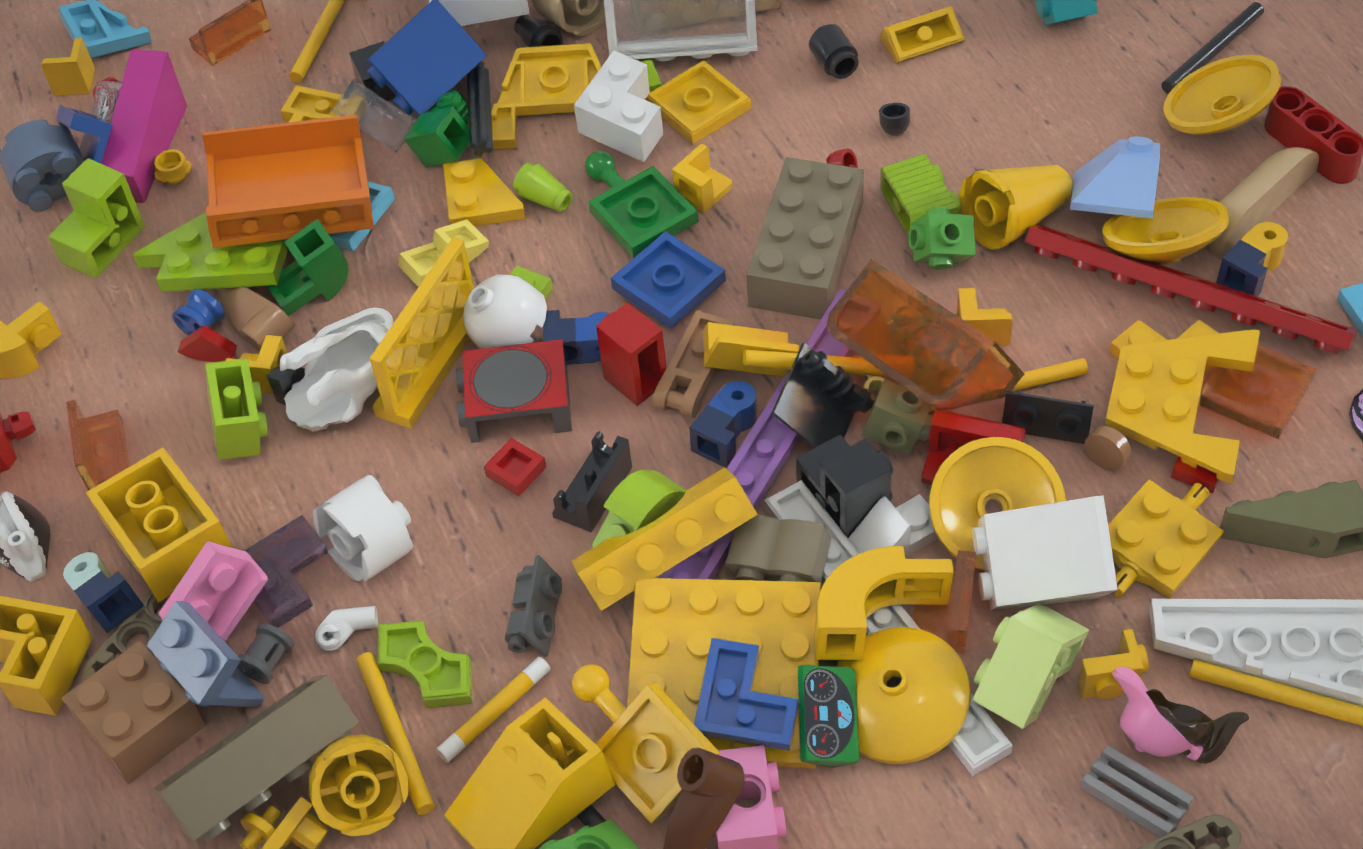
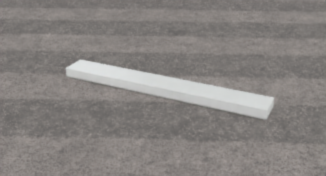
(980, 739)

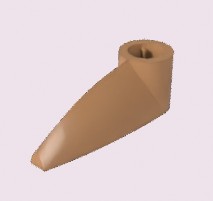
(254, 315)

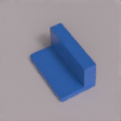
(95, 131)

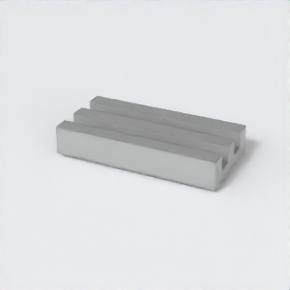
(1140, 785)

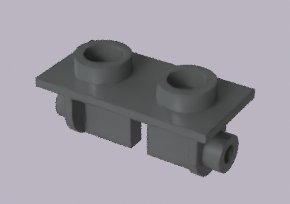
(538, 591)

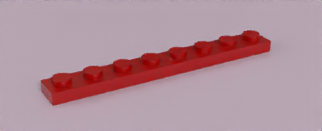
(1204, 293)

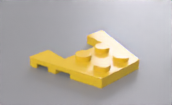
(541, 83)
(1160, 394)

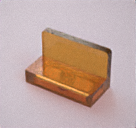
(231, 31)
(97, 445)
(951, 620)

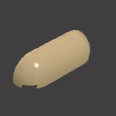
(1263, 192)

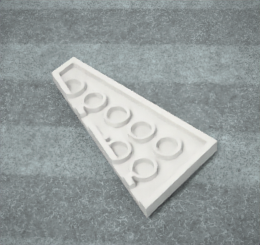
(1281, 640)

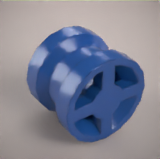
(199, 311)

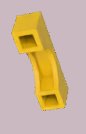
(696, 521)

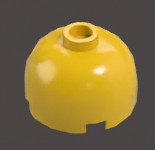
(357, 785)

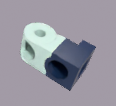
(104, 594)

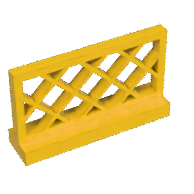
(424, 340)

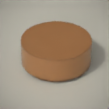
(1107, 448)

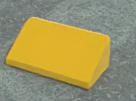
(922, 34)

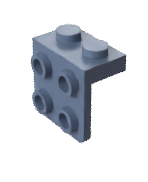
(201, 660)

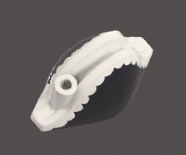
(23, 537)

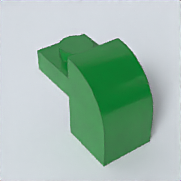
(317, 269)

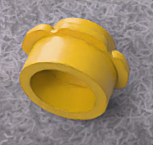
(172, 166)

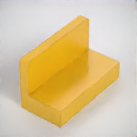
(726, 345)

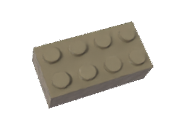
(805, 238)
(256, 757)

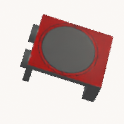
(514, 384)

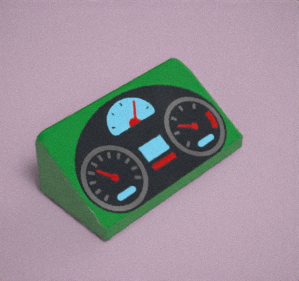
(828, 715)

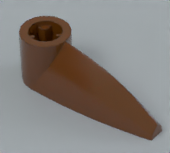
(707, 795)

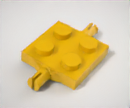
(1161, 538)

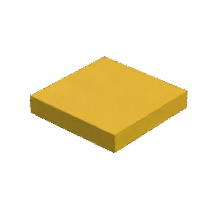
(699, 102)

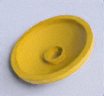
(1222, 95)
(1176, 231)
(986, 472)
(919, 713)

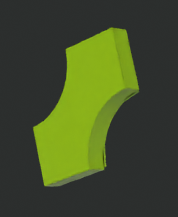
(440, 675)

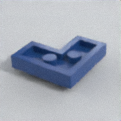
(731, 708)

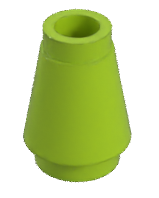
(541, 187)

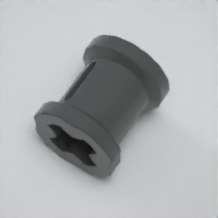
(264, 653)

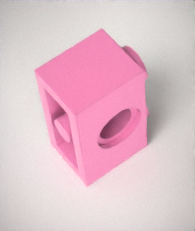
(761, 824)

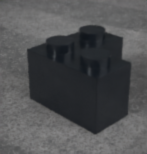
(846, 479)

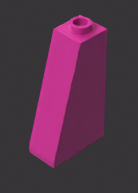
(144, 119)

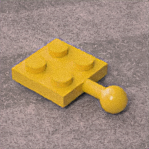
(643, 742)

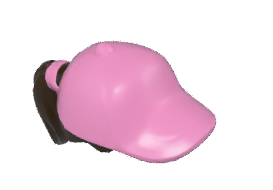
(1170, 727)

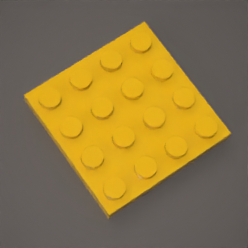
(682, 616)

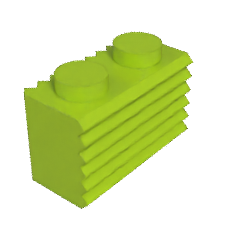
(914, 188)

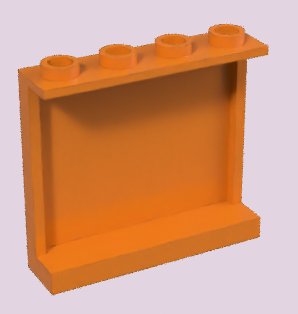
(284, 177)

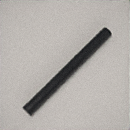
(1214, 46)

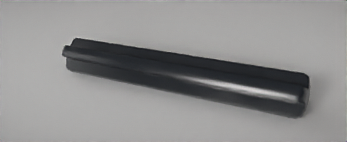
(479, 110)

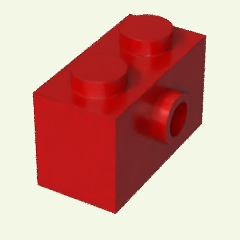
(631, 353)

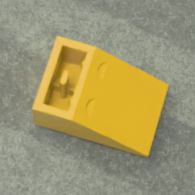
(530, 782)

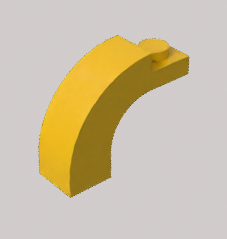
(868, 584)

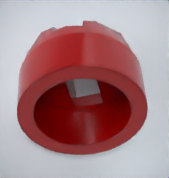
(843, 158)

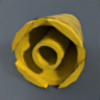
(1012, 200)

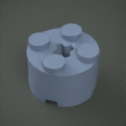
(39, 161)

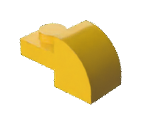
(24, 339)

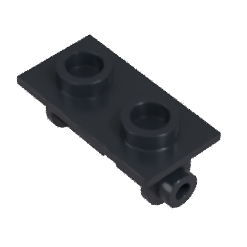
(1048, 416)

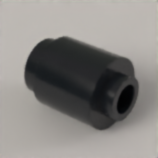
(834, 51)

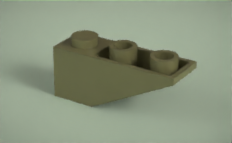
(1307, 522)

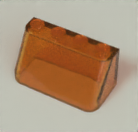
(920, 342)

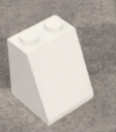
(1045, 554)

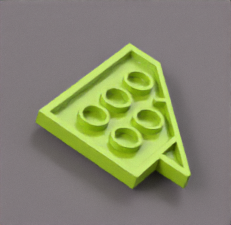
(192, 263)

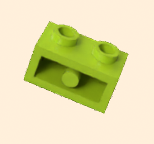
(234, 409)

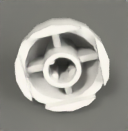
(503, 312)

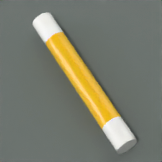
(493, 709)

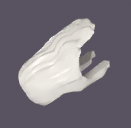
(335, 376)

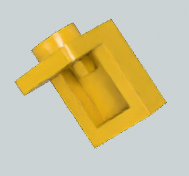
(1096, 672)

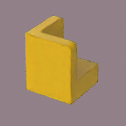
(70, 74)
(698, 181)
(992, 322)
(264, 362)

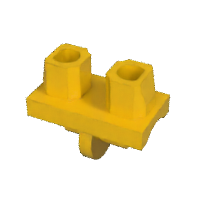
(296, 827)

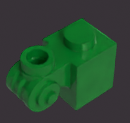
(441, 132)

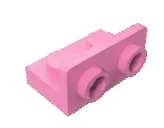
(219, 586)

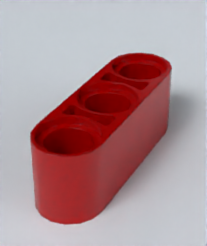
(1303, 123)

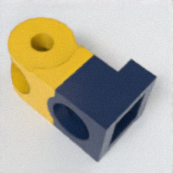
(1252, 257)

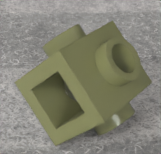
(897, 419)

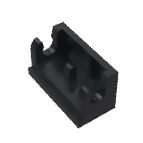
(594, 483)

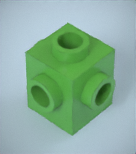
(942, 238)

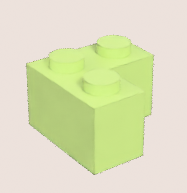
(1029, 658)

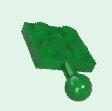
(639, 207)

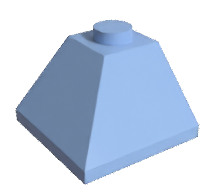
(1119, 179)

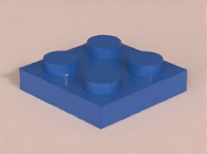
(668, 279)

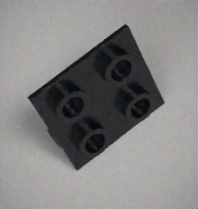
(819, 398)

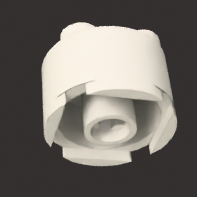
(364, 529)

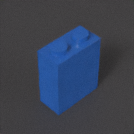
(424, 59)

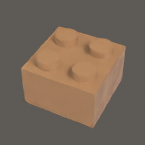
(133, 711)

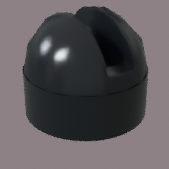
(894, 118)

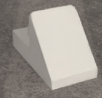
(899, 526)

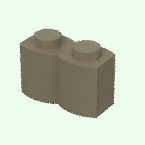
(778, 550)

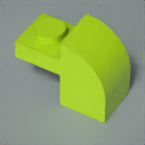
(637, 502)

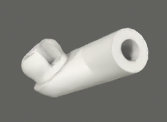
(342, 623)

